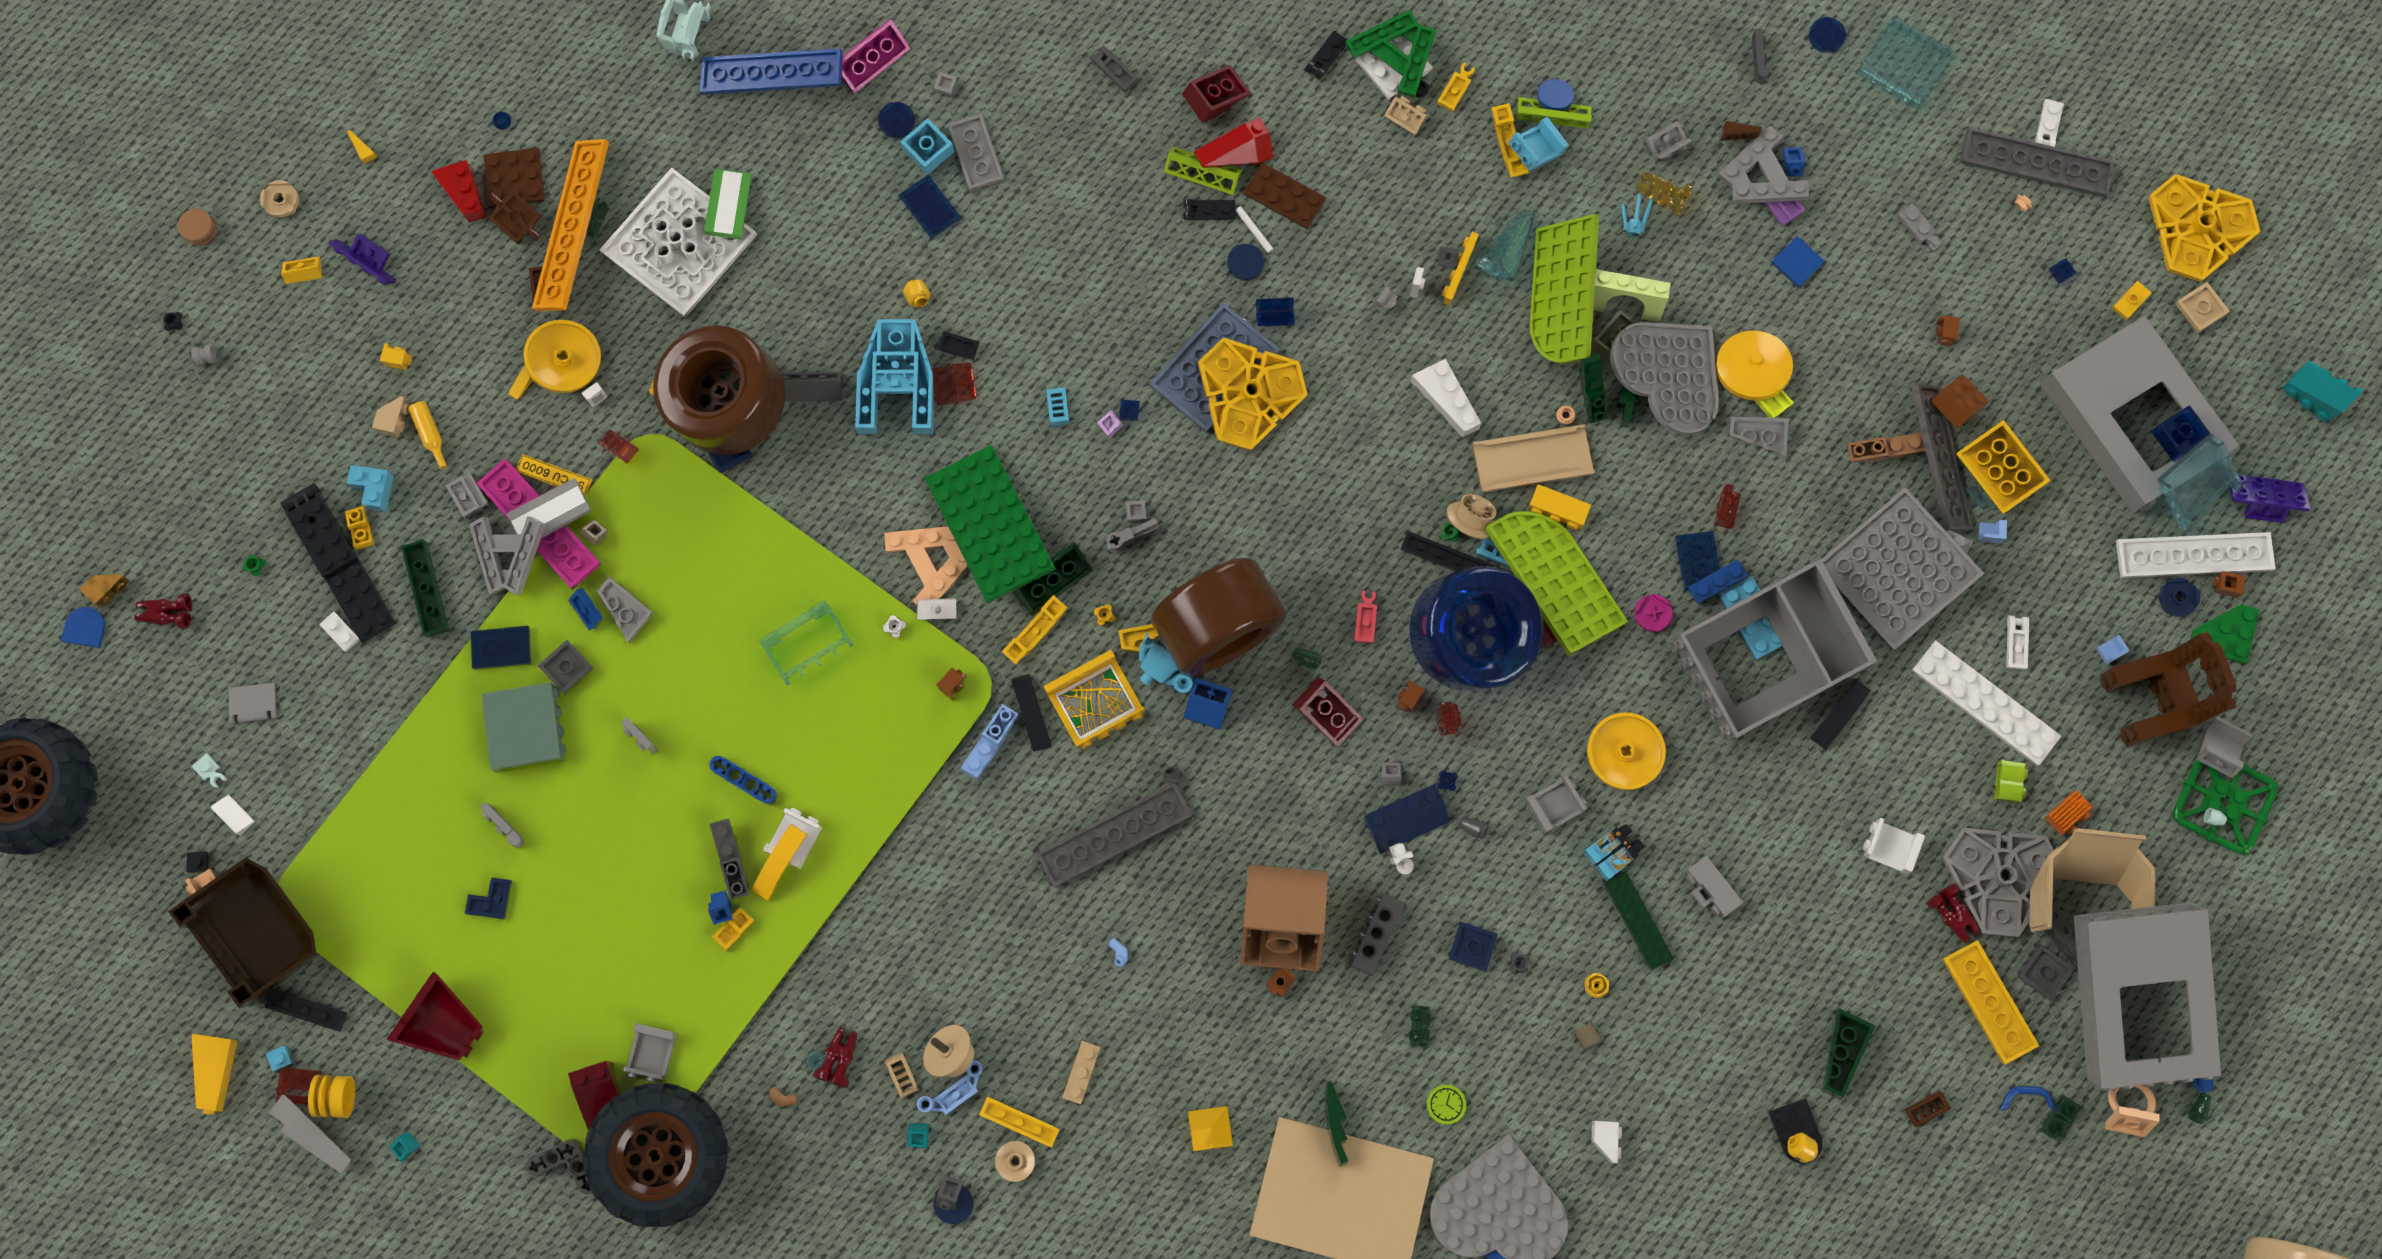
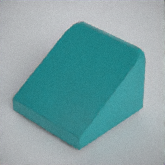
(918, 1135)
(404, 1146)

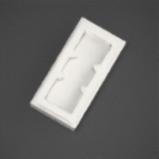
(1418, 282)
(936, 608)

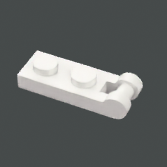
(2049, 122)
(2017, 643)

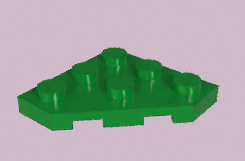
(2233, 632)

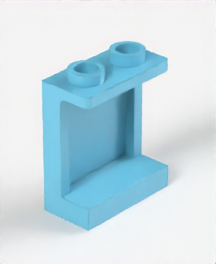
(1538, 144)

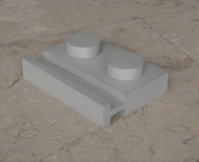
(467, 495)
(643, 742)

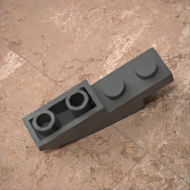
(730, 859)

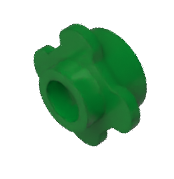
(1447, 527)
(248, 565)

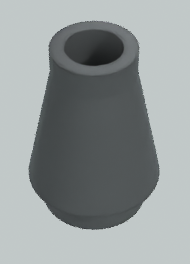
(1474, 827)

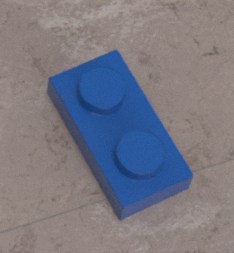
(585, 609)

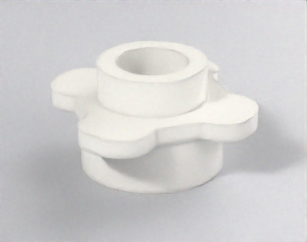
(889, 626)

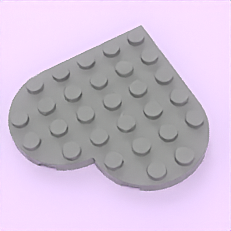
(1671, 368)
(1499, 1206)

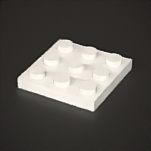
(1383, 75)

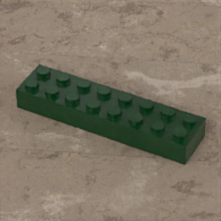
(425, 588)
(1638, 921)

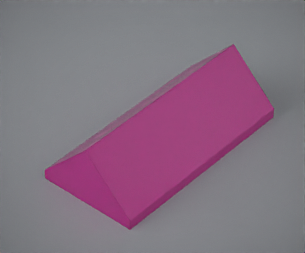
(873, 56)

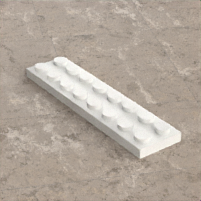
(2195, 555)
(1986, 703)

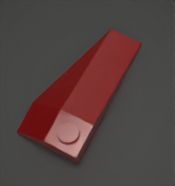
(1240, 146)

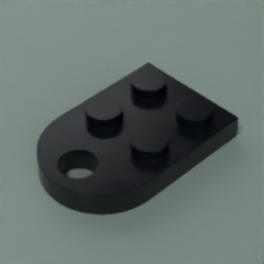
(1792, 1120)

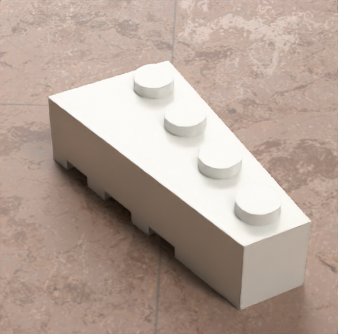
(1445, 393)

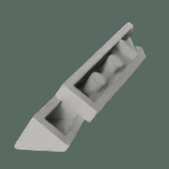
(308, 1135)

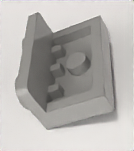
(1667, 141)

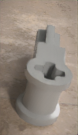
(1129, 535)

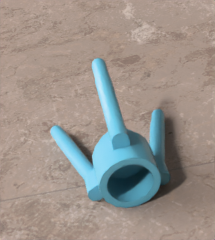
(1635, 226)

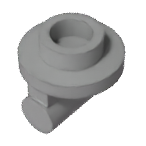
(1387, 299)

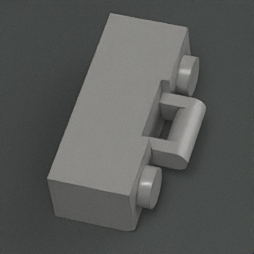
(1714, 885)

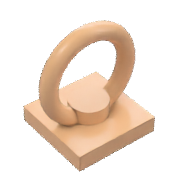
(2132, 1120)

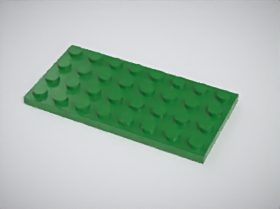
(989, 524)

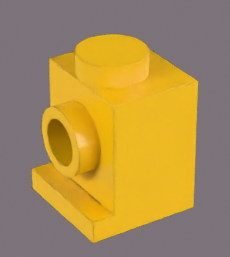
(395, 357)

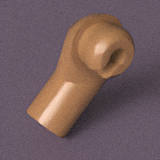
(781, 1100)

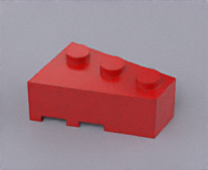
(462, 188)

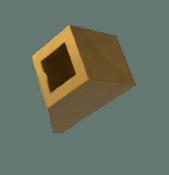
(103, 587)

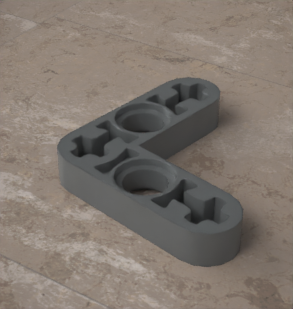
(570, 1159)

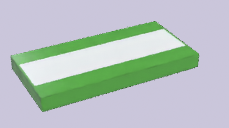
(727, 204)

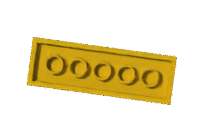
(1990, 1002)

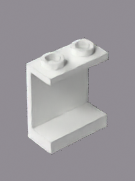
(808, 825)
(1892, 846)

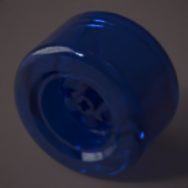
(1516, 629)

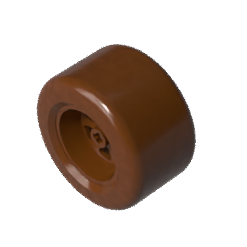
(747, 413)
(1218, 616)

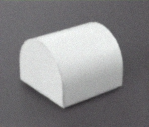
(594, 394)

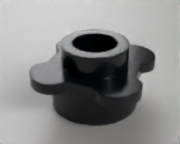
(169, 317)

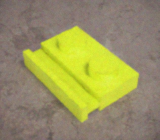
(1775, 405)

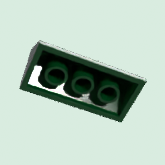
(1070, 568)

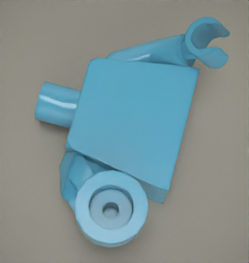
(1160, 666)

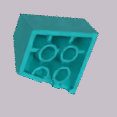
(2320, 391)

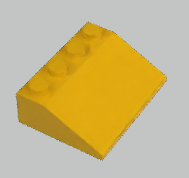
(2003, 467)

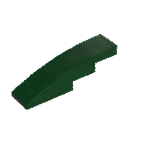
(1334, 1116)

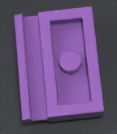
(1785, 210)

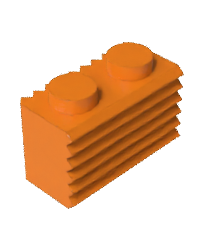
(2068, 813)

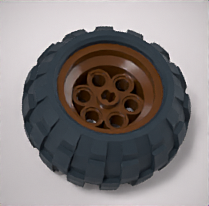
(64, 775)
(613, 1141)

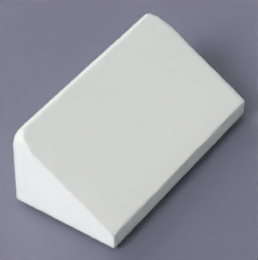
(232, 814)

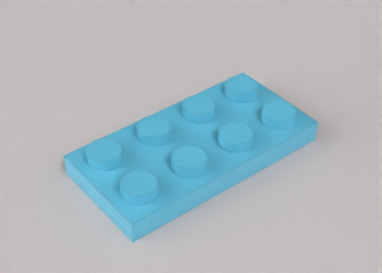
(1758, 635)

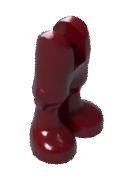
(157, 611)
(1959, 917)
(838, 1051)

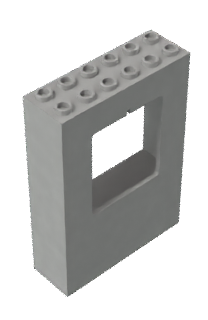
(2109, 378)
(1813, 631)
(2143, 949)

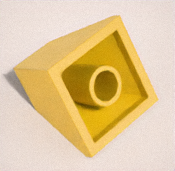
(1210, 1128)

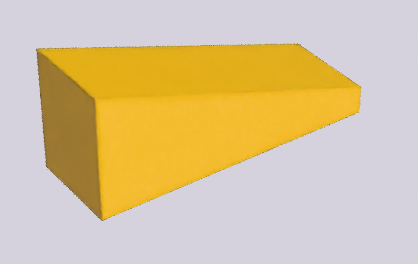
(363, 150)
(520, 384)

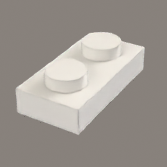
(339, 631)

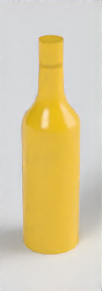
(427, 430)

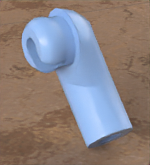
(1121, 952)

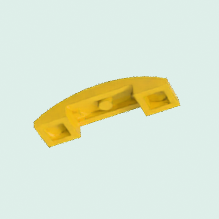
(1505, 130)
(1035, 630)
(778, 861)

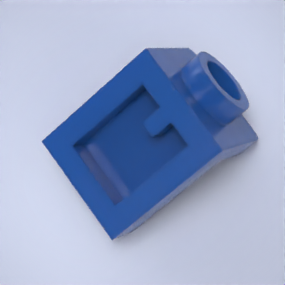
(1794, 161)

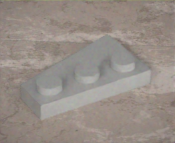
(1762, 431)
(625, 608)

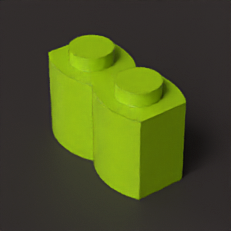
(2010, 781)

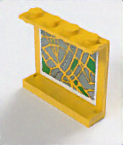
(1094, 700)

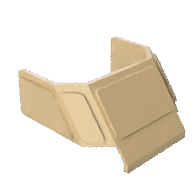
(2094, 858)

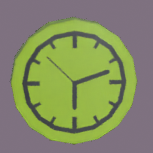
(1446, 1104)

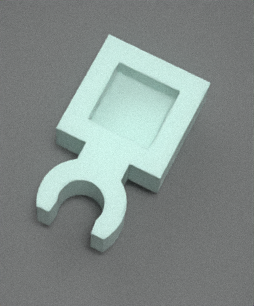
(208, 768)

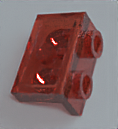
(1727, 507)

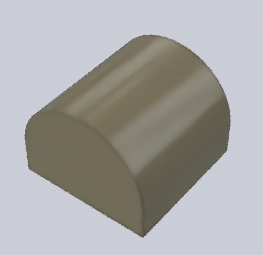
(594, 532)
(1587, 1035)

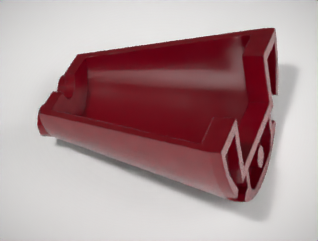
(437, 1022)

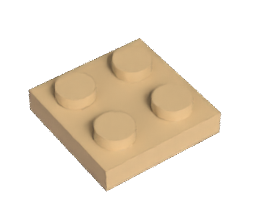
(2202, 307)

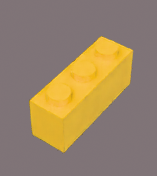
(1559, 507)

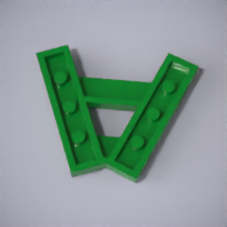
(1378, 42)

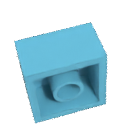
(927, 146)

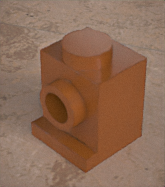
(1947, 329)
(2235, 584)
(952, 683)
(1409, 696)
(1288, 979)

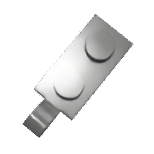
(1919, 227)

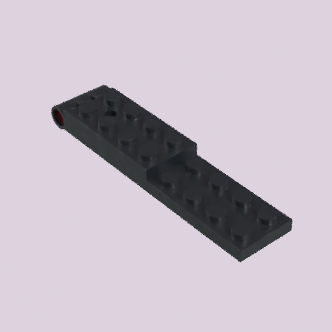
(338, 562)

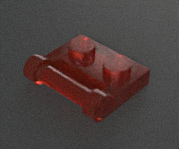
(295, 1079)

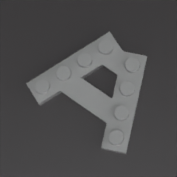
(1776, 188)
(522, 544)

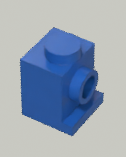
(720, 907)

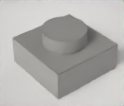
(945, 84)
(1136, 511)

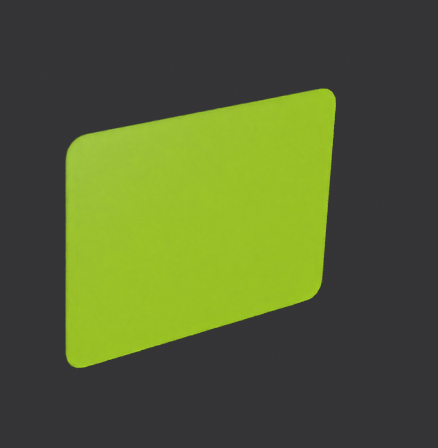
(619, 840)

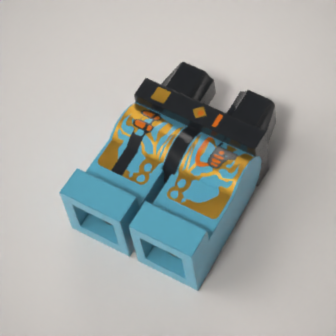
(1620, 849)

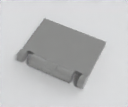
(252, 702)

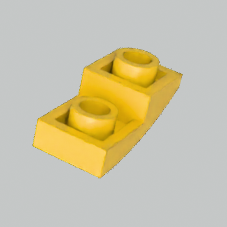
(360, 528)

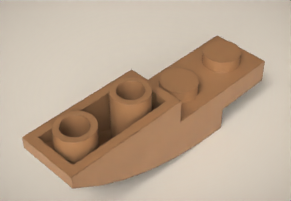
(1885, 448)

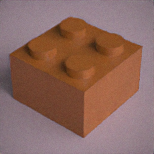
(1959, 401)

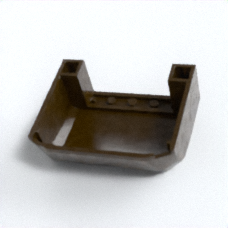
(248, 930)

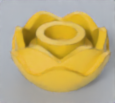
(1603, 985)

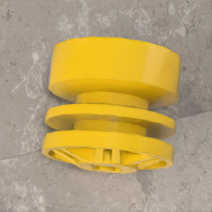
(331, 1096)

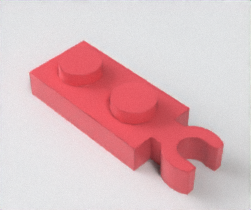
(1365, 619)

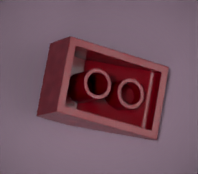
(1215, 93)
(1327, 711)
(594, 1088)

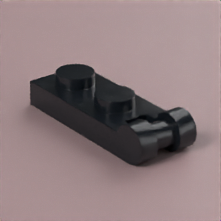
(1326, 55)
(1209, 209)

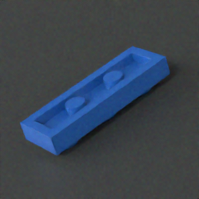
(1717, 581)

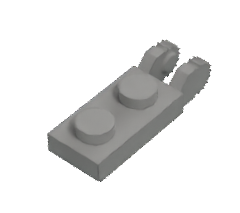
(503, 826)

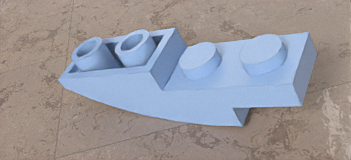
(989, 742)

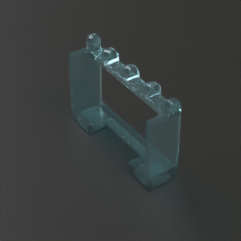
(813, 613)

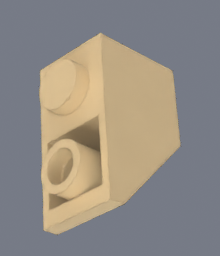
(391, 416)

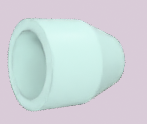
(2214, 817)

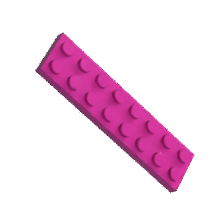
(560, 548)

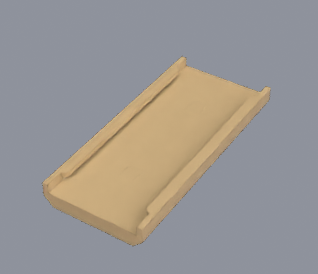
(1533, 458)

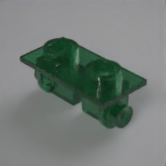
(599, 211)
(1418, 1035)

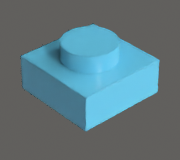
(279, 1058)

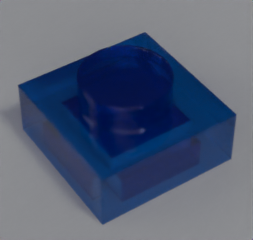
(2062, 271)
(1129, 410)

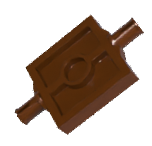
(515, 216)

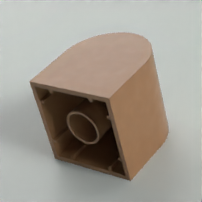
(1284, 917)

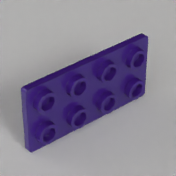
(2270, 498)

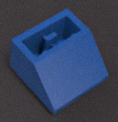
(1207, 703)

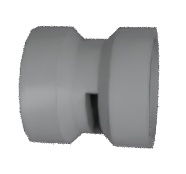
(202, 355)

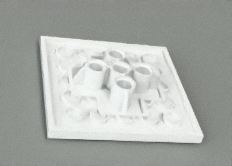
(678, 276)

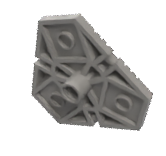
(1977, 861)

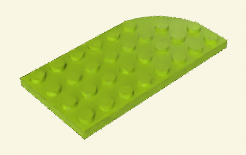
(1564, 289)
(1559, 577)

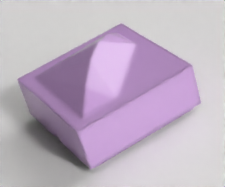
(1110, 423)

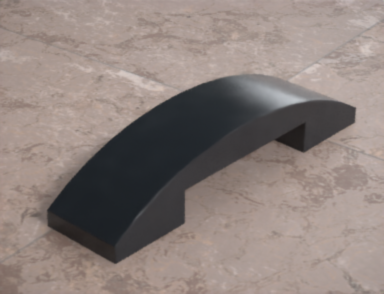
(1031, 712)
(1840, 714)

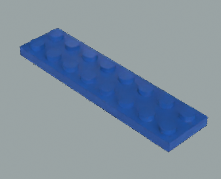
(771, 71)

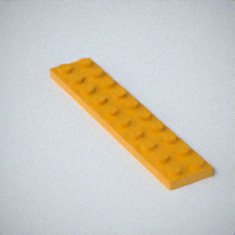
(570, 225)

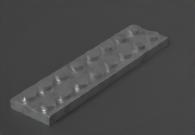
(2037, 162)
(1942, 460)
(1114, 834)

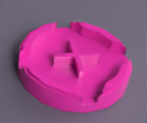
(1653, 613)

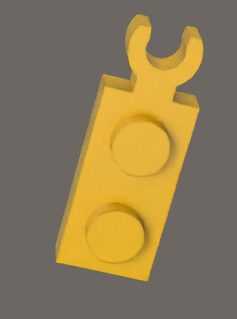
(1455, 89)

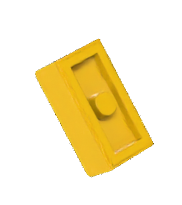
(301, 270)

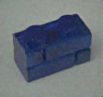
(1275, 311)

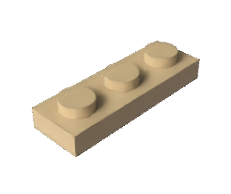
(1081, 1072)

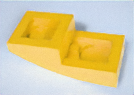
(733, 929)

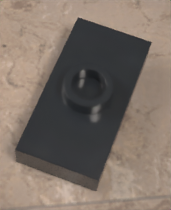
(958, 345)

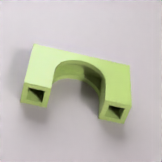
(1651, 292)

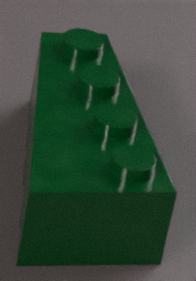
(1846, 1048)

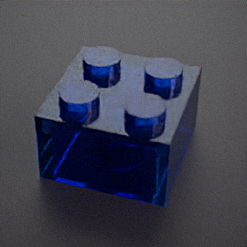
(2180, 433)

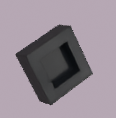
(197, 861)

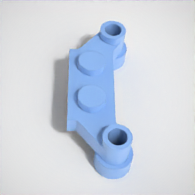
(954, 1095)

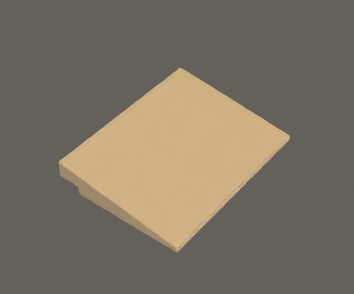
(1342, 1211)

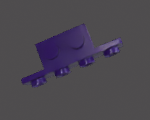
(367, 255)

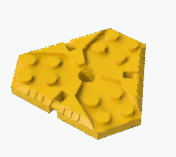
(2192, 246)
(1240, 416)

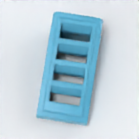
(1061, 420)

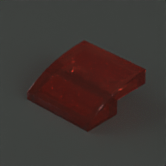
(953, 384)

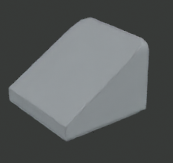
(1391, 774)

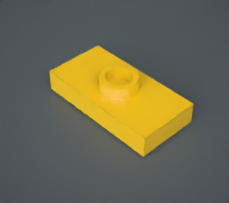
(2131, 300)

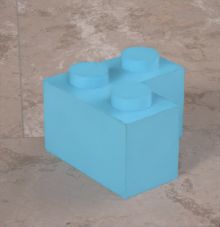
(376, 486)

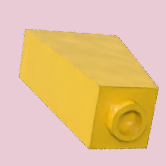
(212, 1071)

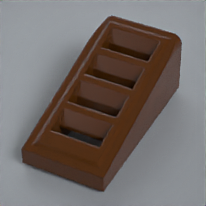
(1736, 130)
(1930, 1098)

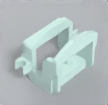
(685, 29)

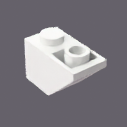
(1605, 1138)

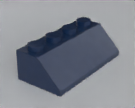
(1407, 818)

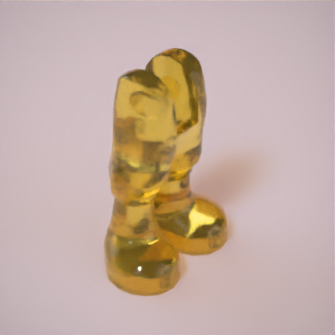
(1660, 187)

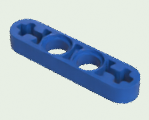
(742, 781)

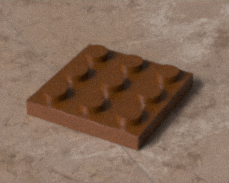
(514, 171)

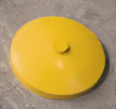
(562, 356)
(1754, 365)
(1626, 751)

